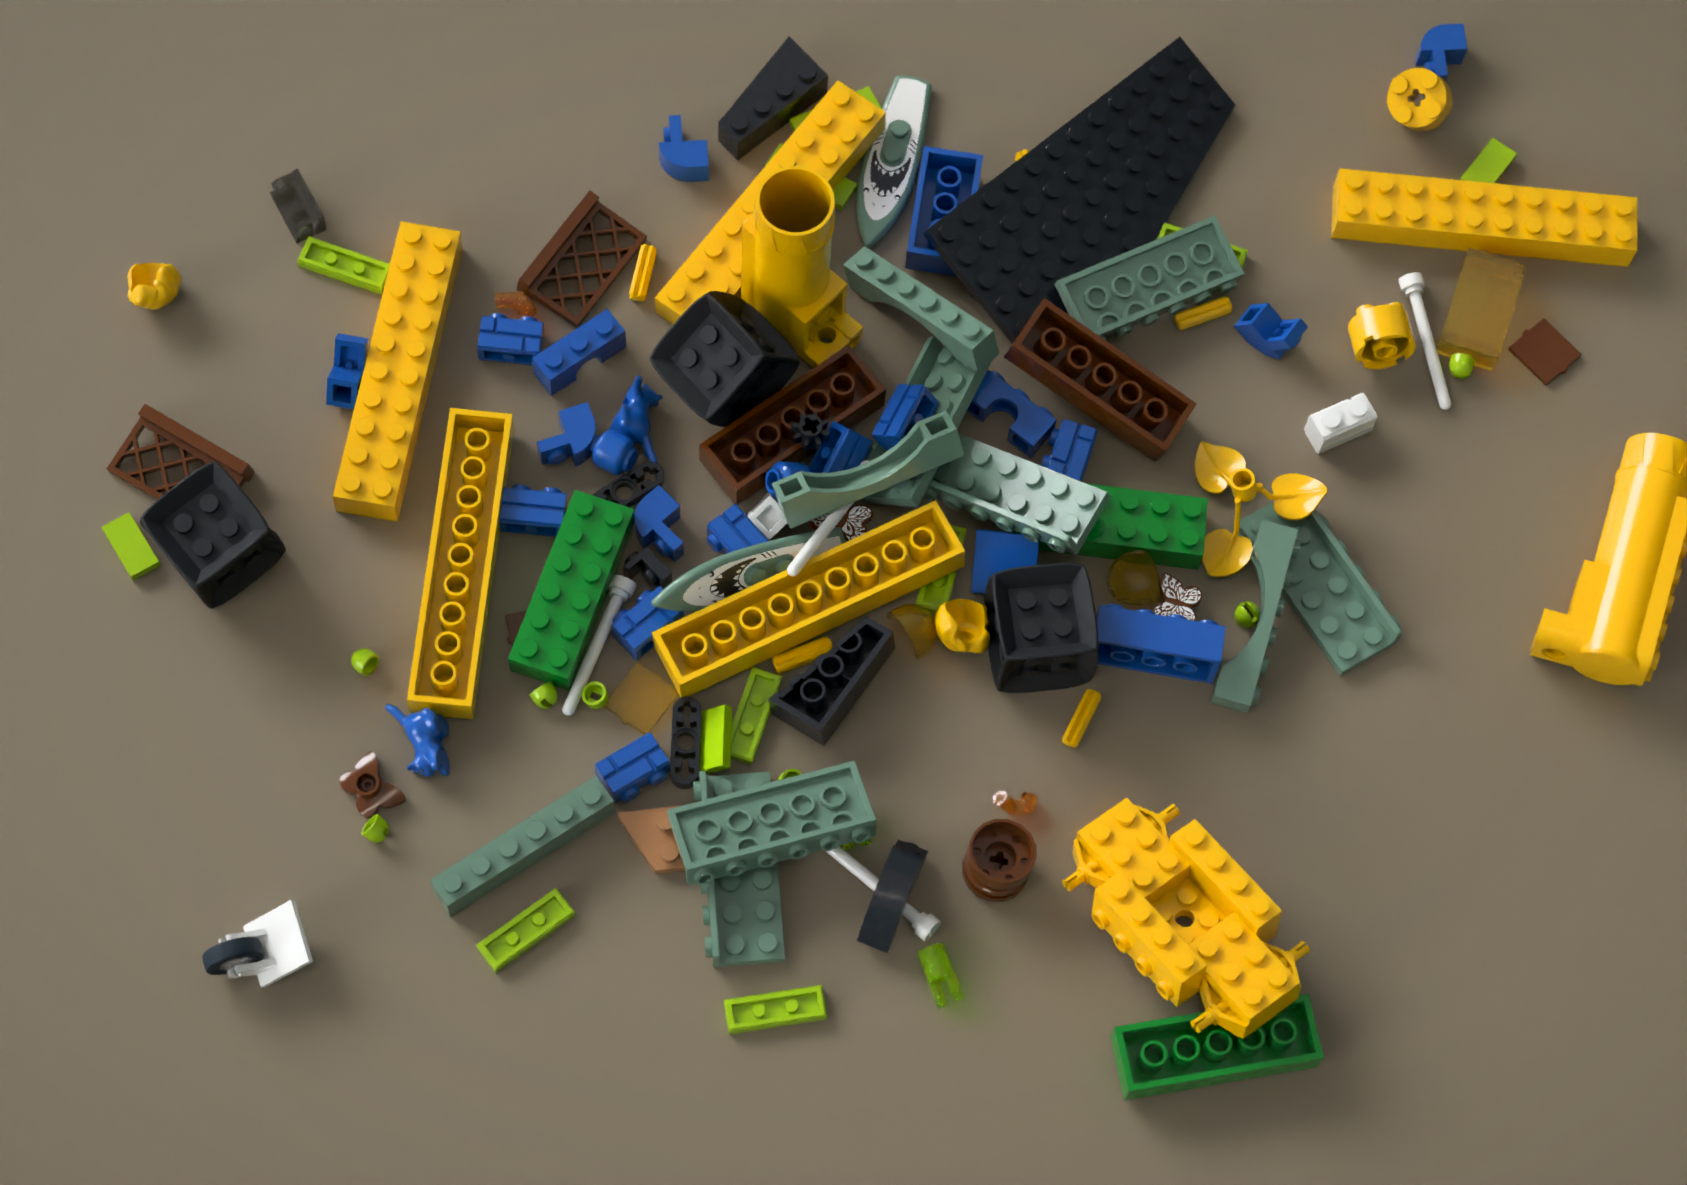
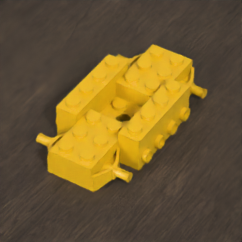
(1152, 881)

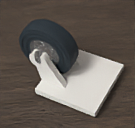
(267, 948)

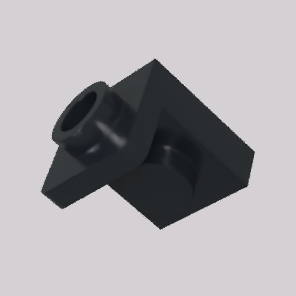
(652, 568)

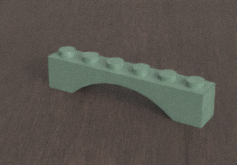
(959, 331)
(925, 447)
(1271, 557)

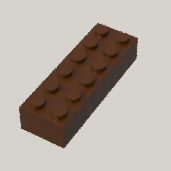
(1100, 380)
(749, 447)

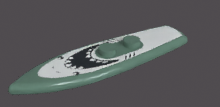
(893, 159)
(736, 572)

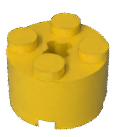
(1432, 109)
(1381, 335)

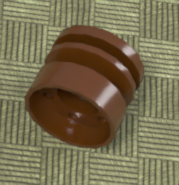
(1001, 843)

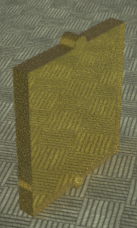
(641, 699)

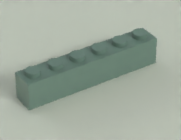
(522, 846)

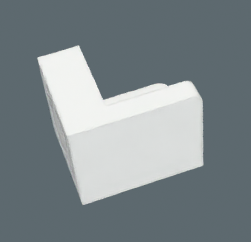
(767, 516)

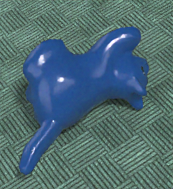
(634, 416)
(425, 732)

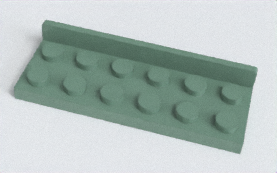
(1152, 280)
(954, 388)
(1019, 496)
(1331, 593)
(772, 823)
(744, 907)

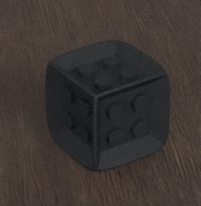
(723, 358)
(213, 534)
(1041, 627)

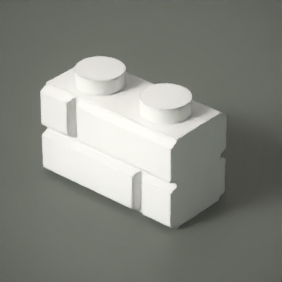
(1340, 423)

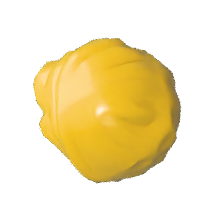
(153, 285)
(963, 625)

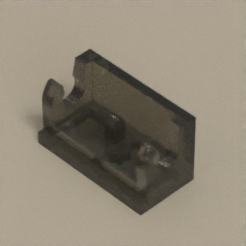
(297, 206)

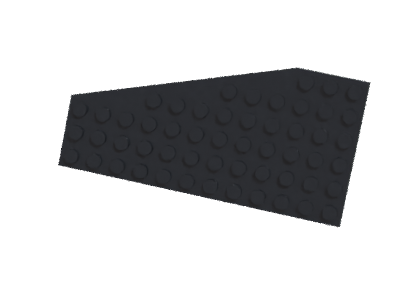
(1085, 189)

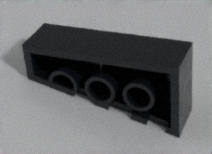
(778, 92)
(833, 684)

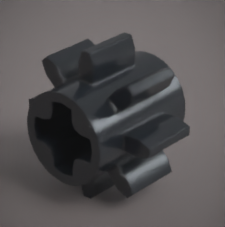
(806, 438)

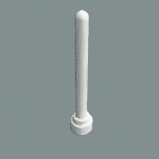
(1412, 286)
(817, 538)
(621, 590)
(924, 924)

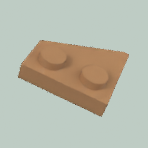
(653, 838)

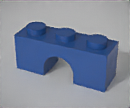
(560, 362)
(1032, 423)

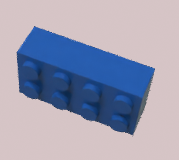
(943, 184)
(1159, 643)

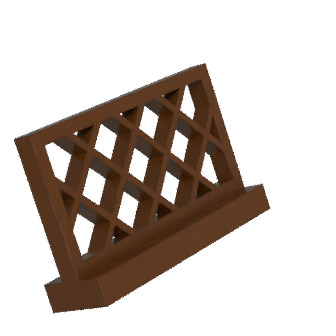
(559, 245)
(175, 435)

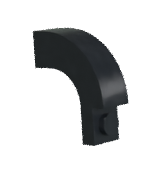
(891, 895)

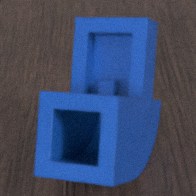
(1442, 47)
(680, 158)
(1267, 330)
(347, 372)
(578, 433)
(652, 523)

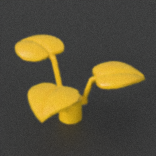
(1220, 467)

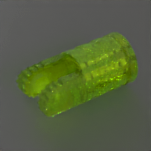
(939, 969)

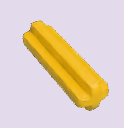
(642, 272)
(1203, 313)
(801, 655)
(1081, 718)

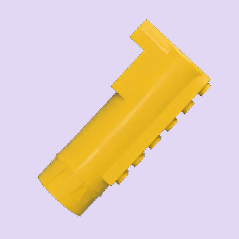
(789, 264)
(1629, 588)

